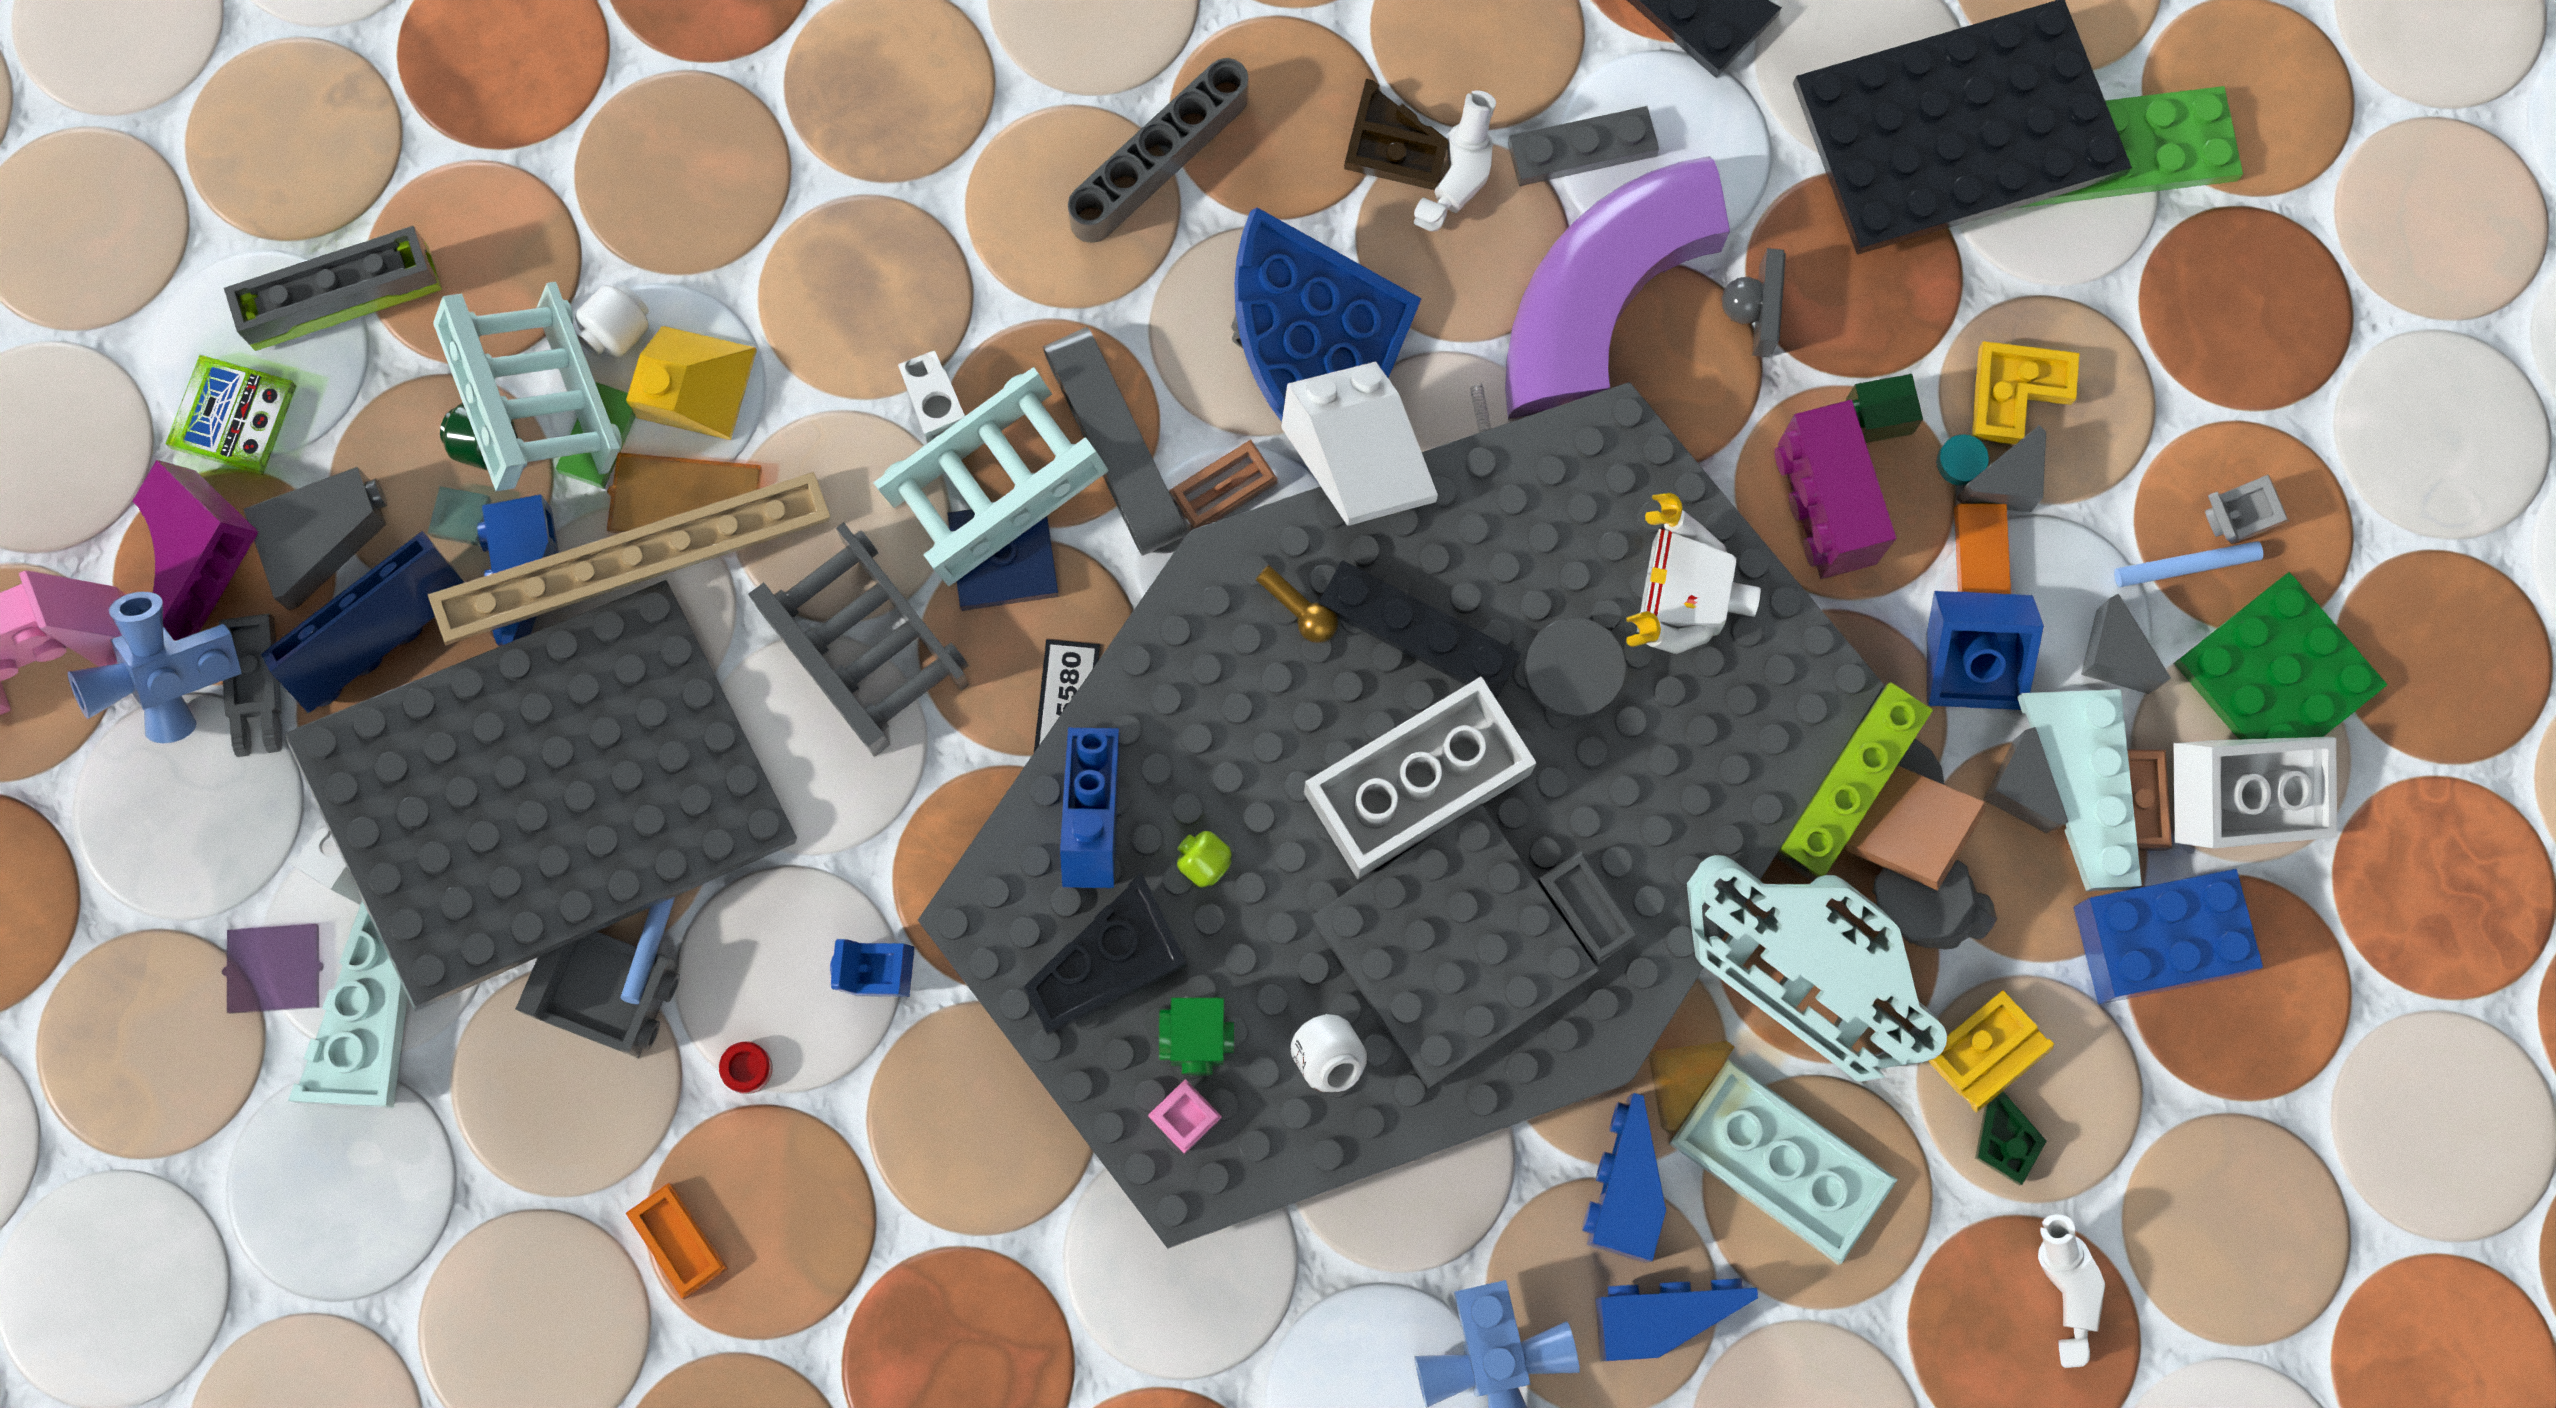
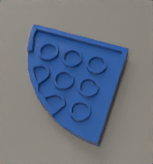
(1311, 308)

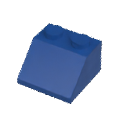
(1981, 649)

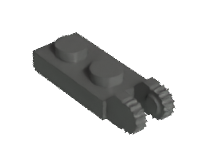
(256, 689)

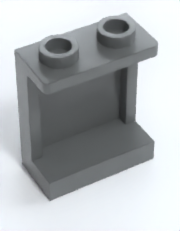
(582, 990)

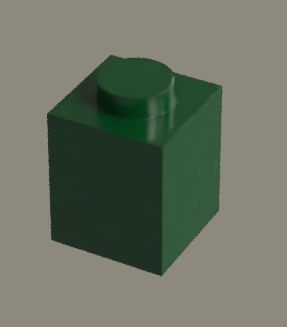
(1887, 407)

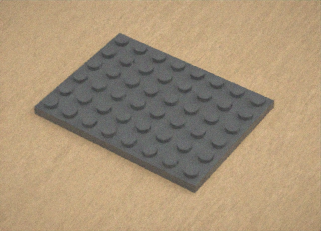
(539, 792)

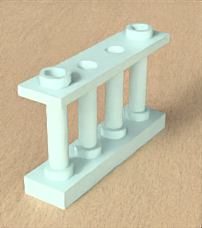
(492, 414)
(1020, 509)

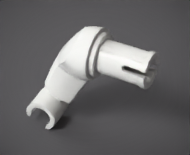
(1468, 159)
(2080, 1281)

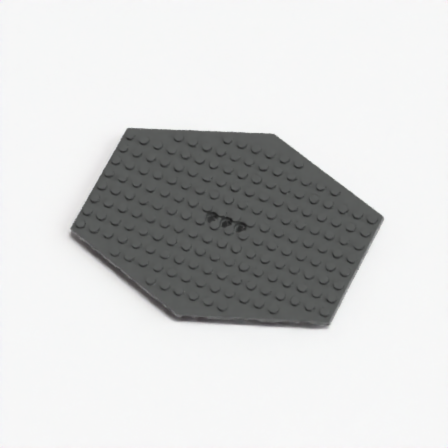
(1237, 710)

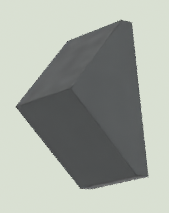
(2013, 477)
(2121, 652)
(2027, 785)

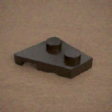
(1394, 143)

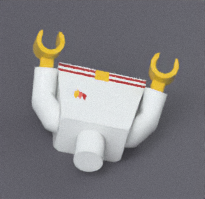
(1687, 584)

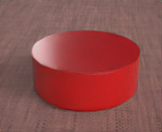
(745, 1067)

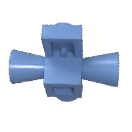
(155, 668)
(1494, 1355)

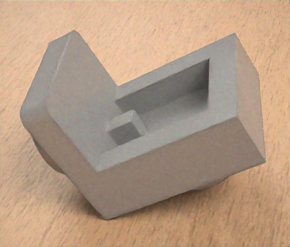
(2246, 510)

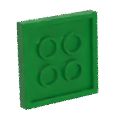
(2280, 668)

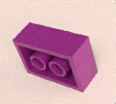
(1834, 490)

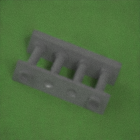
(842, 682)

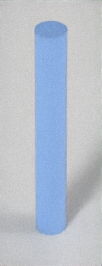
(2188, 564)
(646, 952)

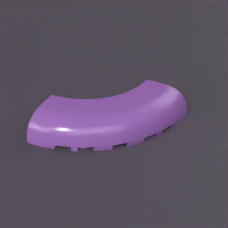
(1594, 273)

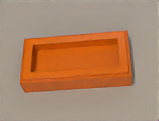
(1982, 548)
(676, 1241)

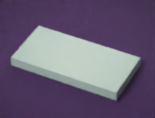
(1783, 1162)

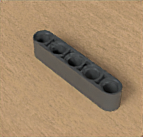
(1163, 129)
(1117, 440)

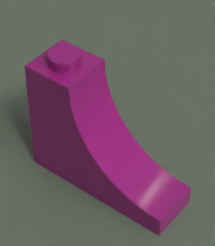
(194, 541)

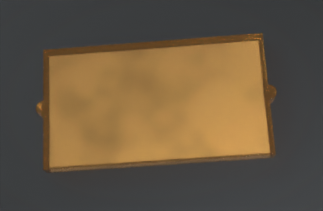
(662, 487)

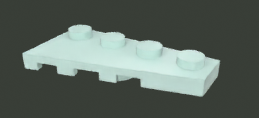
(2090, 767)
(362, 1029)

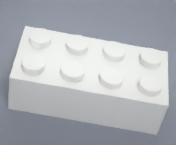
(1419, 777)

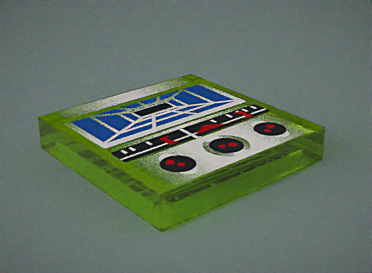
(231, 414)

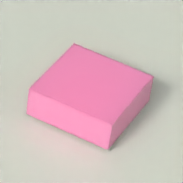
(1184, 1116)

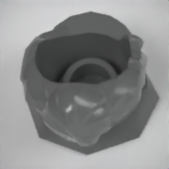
(1932, 916)

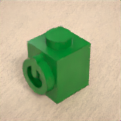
(1195, 1035)

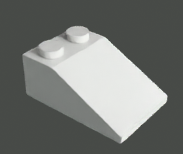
(1358, 443)
(2255, 791)

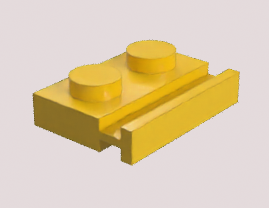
(1991, 1051)

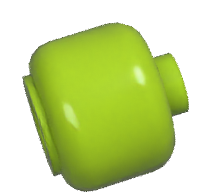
(1203, 858)

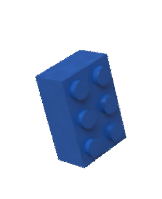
(2167, 936)

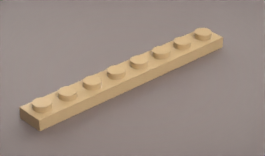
(628, 558)

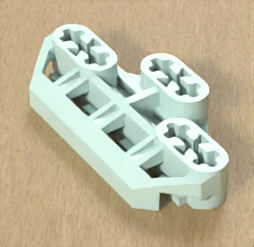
(1821, 949)

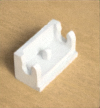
(325, 869)

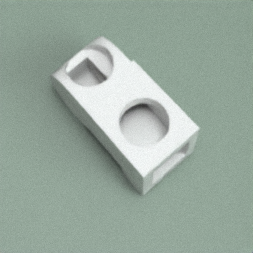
(931, 394)

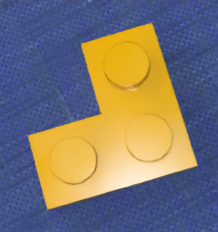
(2009, 378)

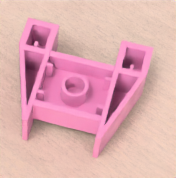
(51, 615)

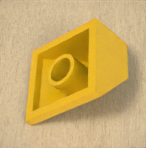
(691, 382)

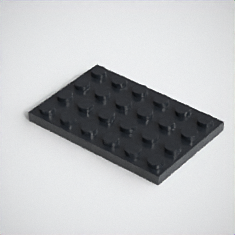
(1961, 126)

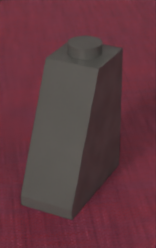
(315, 532)

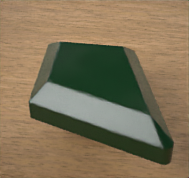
(2008, 1140)

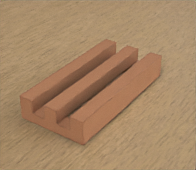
(1231, 503)

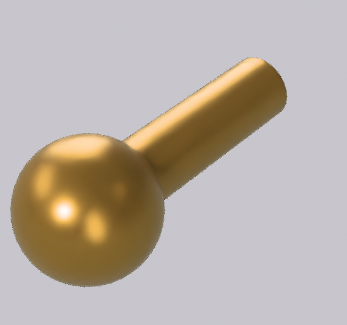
(1314, 620)

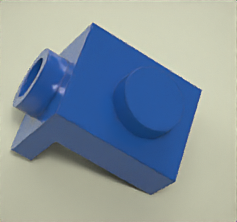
(872, 968)

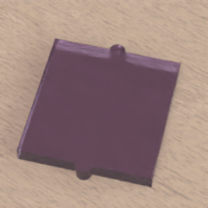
(272, 968)

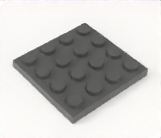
(1454, 945)

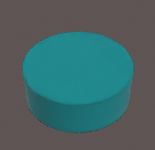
(1962, 459)

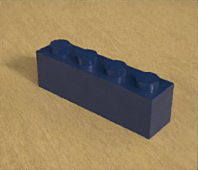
(361, 624)

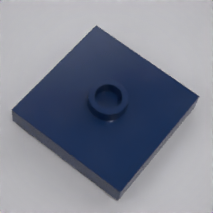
(1013, 574)

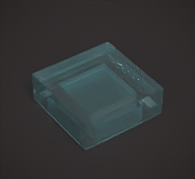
(457, 515)

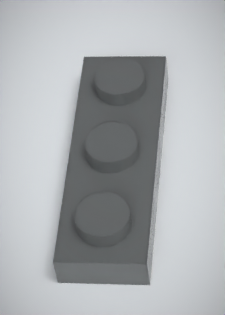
(1583, 146)

